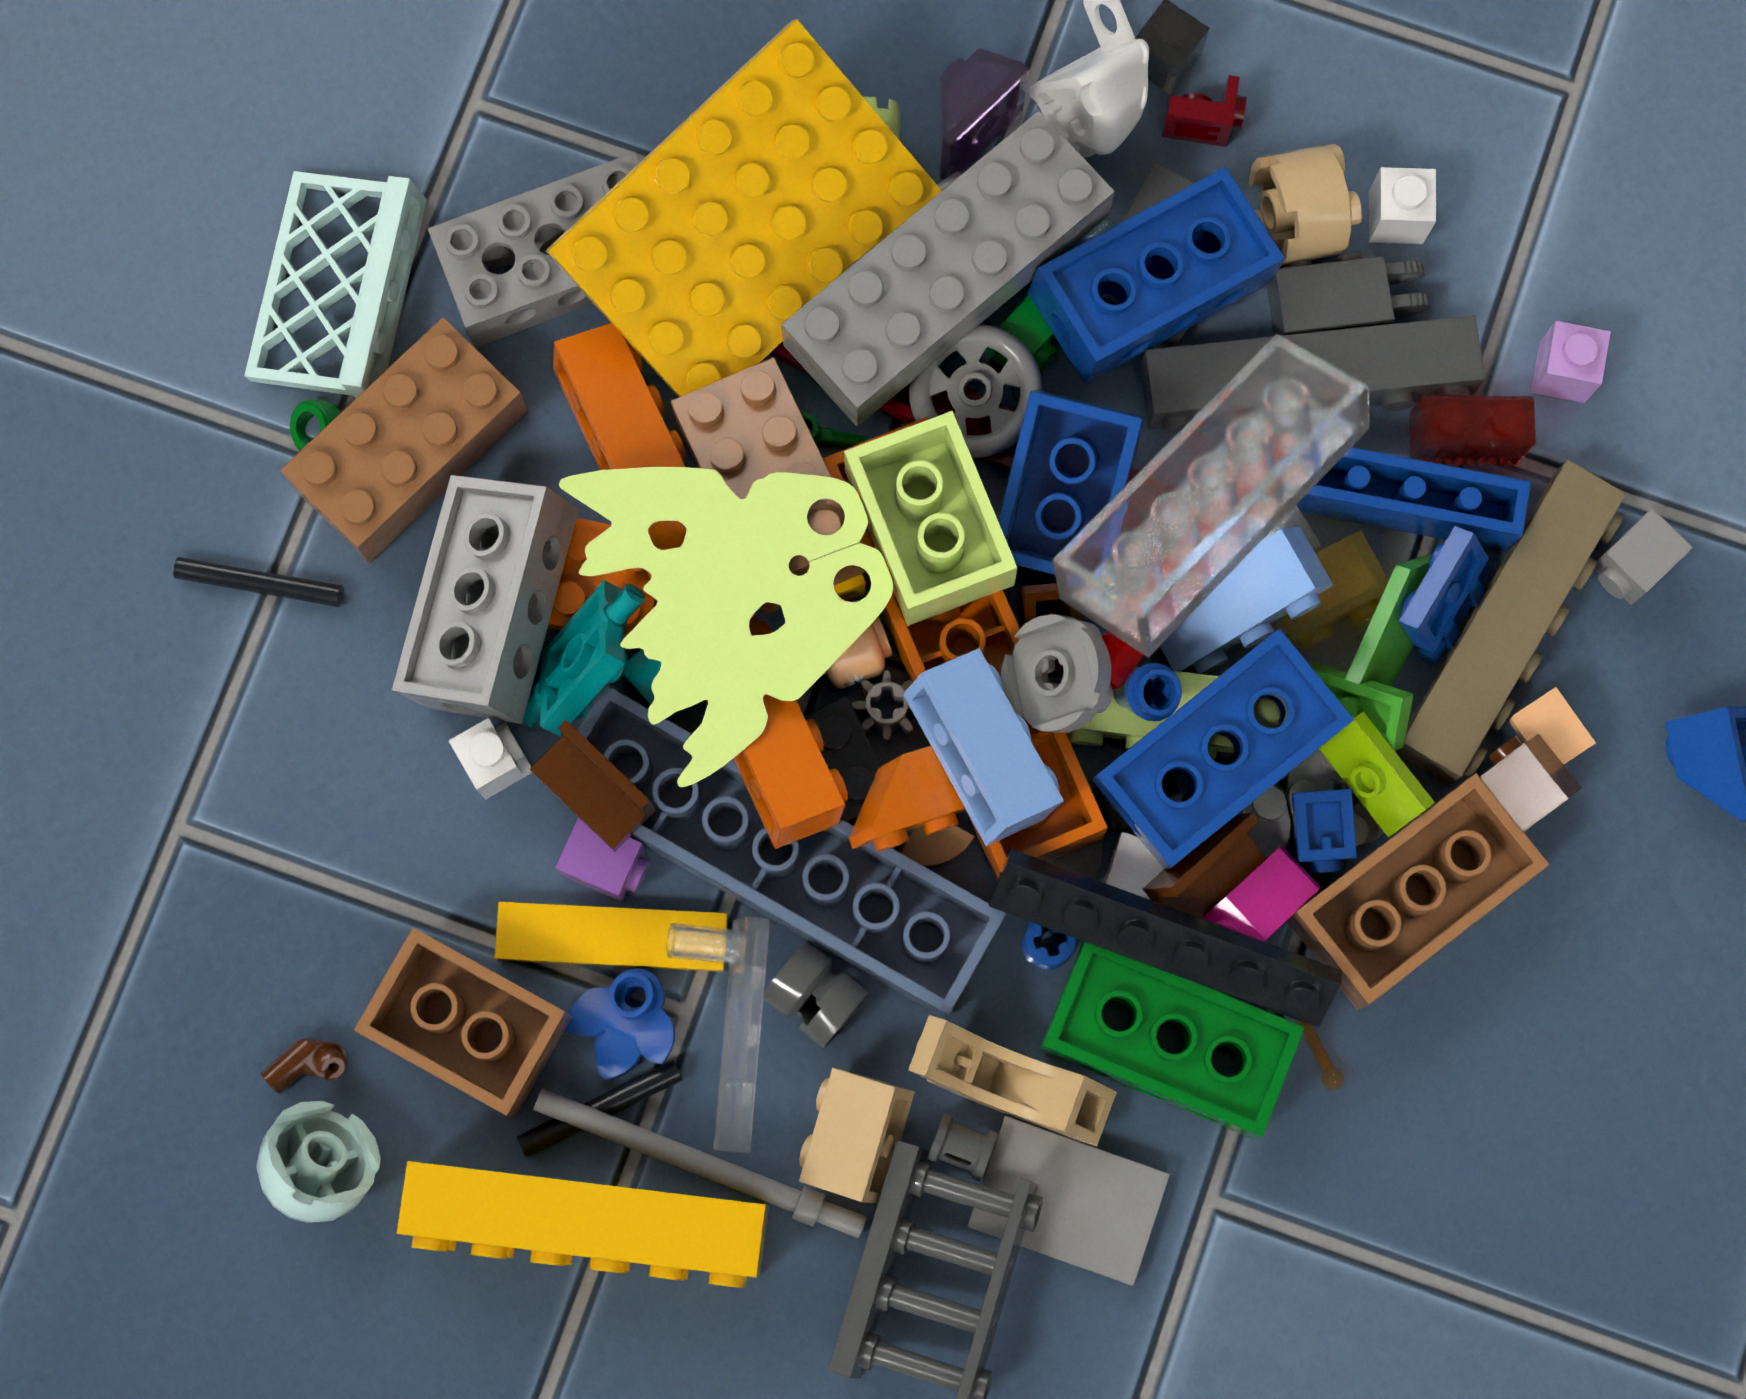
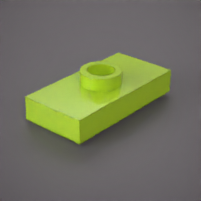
(1376, 775)

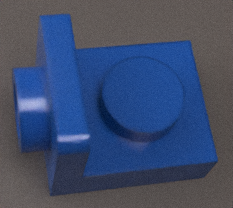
(1324, 829)

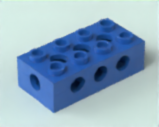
(1161, 242)
(1261, 754)

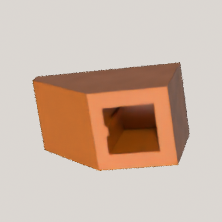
(905, 796)

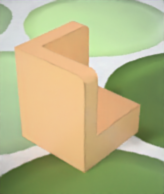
(1556, 725)

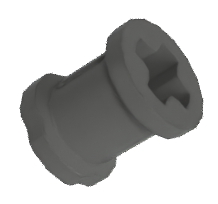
(962, 1147)

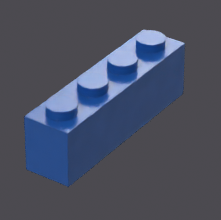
(1421, 498)

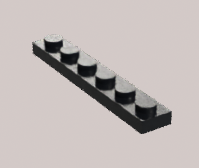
(1165, 938)

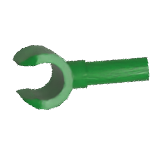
(829, 436)

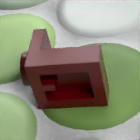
(1203, 121)

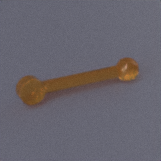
(1331, 1077)

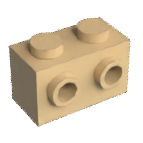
(854, 1135)

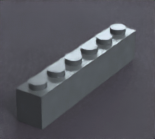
(1391, 359)

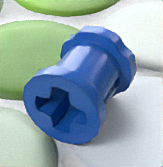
(1040, 956)

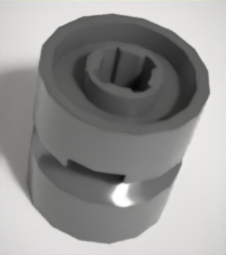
(815, 994)

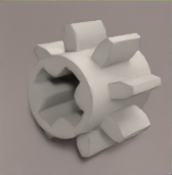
(873, 715)

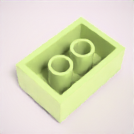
(930, 518)

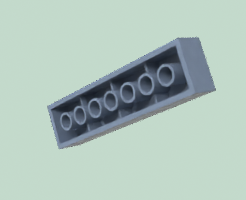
(854, 903)

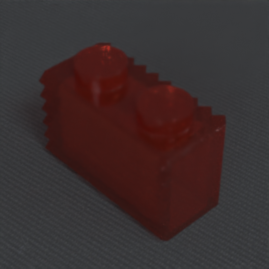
(1472, 429)

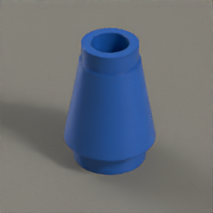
(1150, 692)

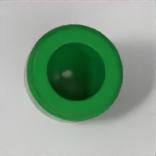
(323, 410)

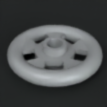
(1019, 371)

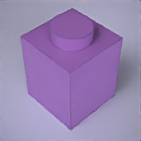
(595, 865)

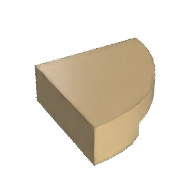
(937, 847)

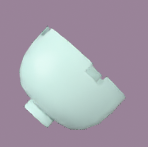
(317, 1162)

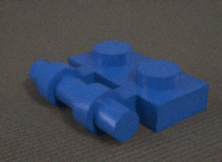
(1445, 594)

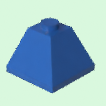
(1711, 756)

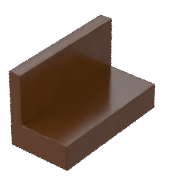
(592, 788)
(1209, 870)

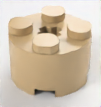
(1306, 202)

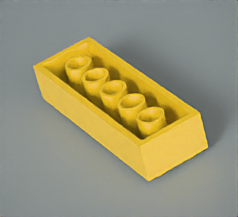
(582, 1220)

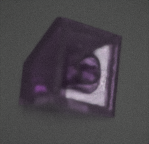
(977, 105)

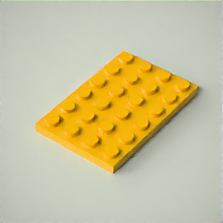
(743, 215)

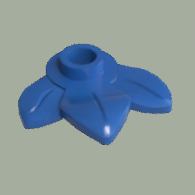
(621, 1030)

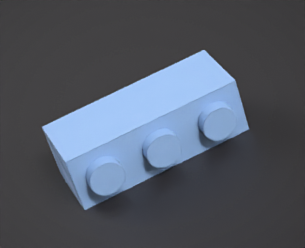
(1271, 581)
(983, 746)

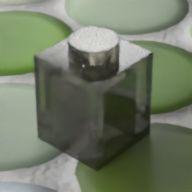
(1174, 45)

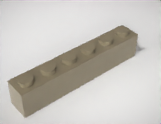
(1510, 622)

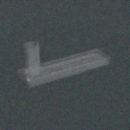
(746, 953)

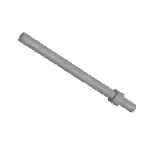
(805, 1204)

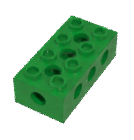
(1206, 1019)

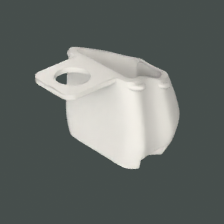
(1102, 93)

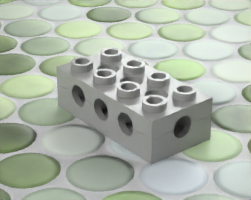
(517, 235)
(486, 598)

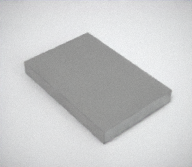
(1094, 1202)

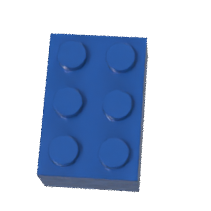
(1064, 473)

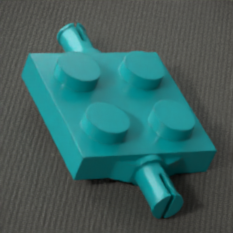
(583, 657)

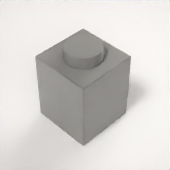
(1641, 557)

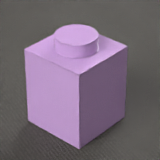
(1570, 362)

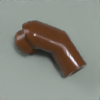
(308, 1058)

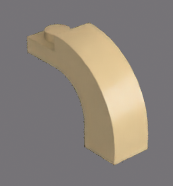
(1012, 1082)

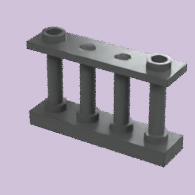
(879, 1291)

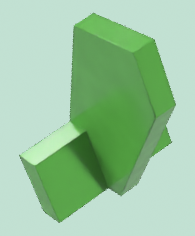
(1379, 660)

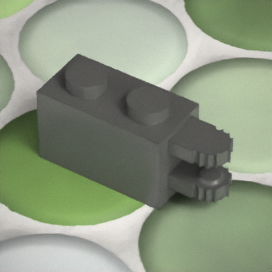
(1342, 294)

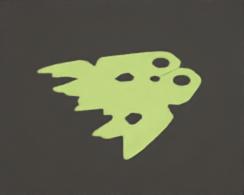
(716, 581)

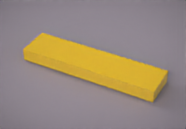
(596, 935)

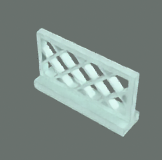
(381, 281)

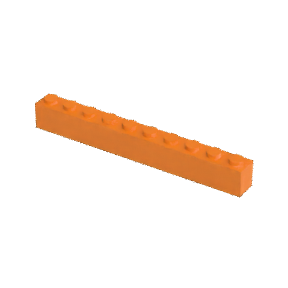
(624, 431)

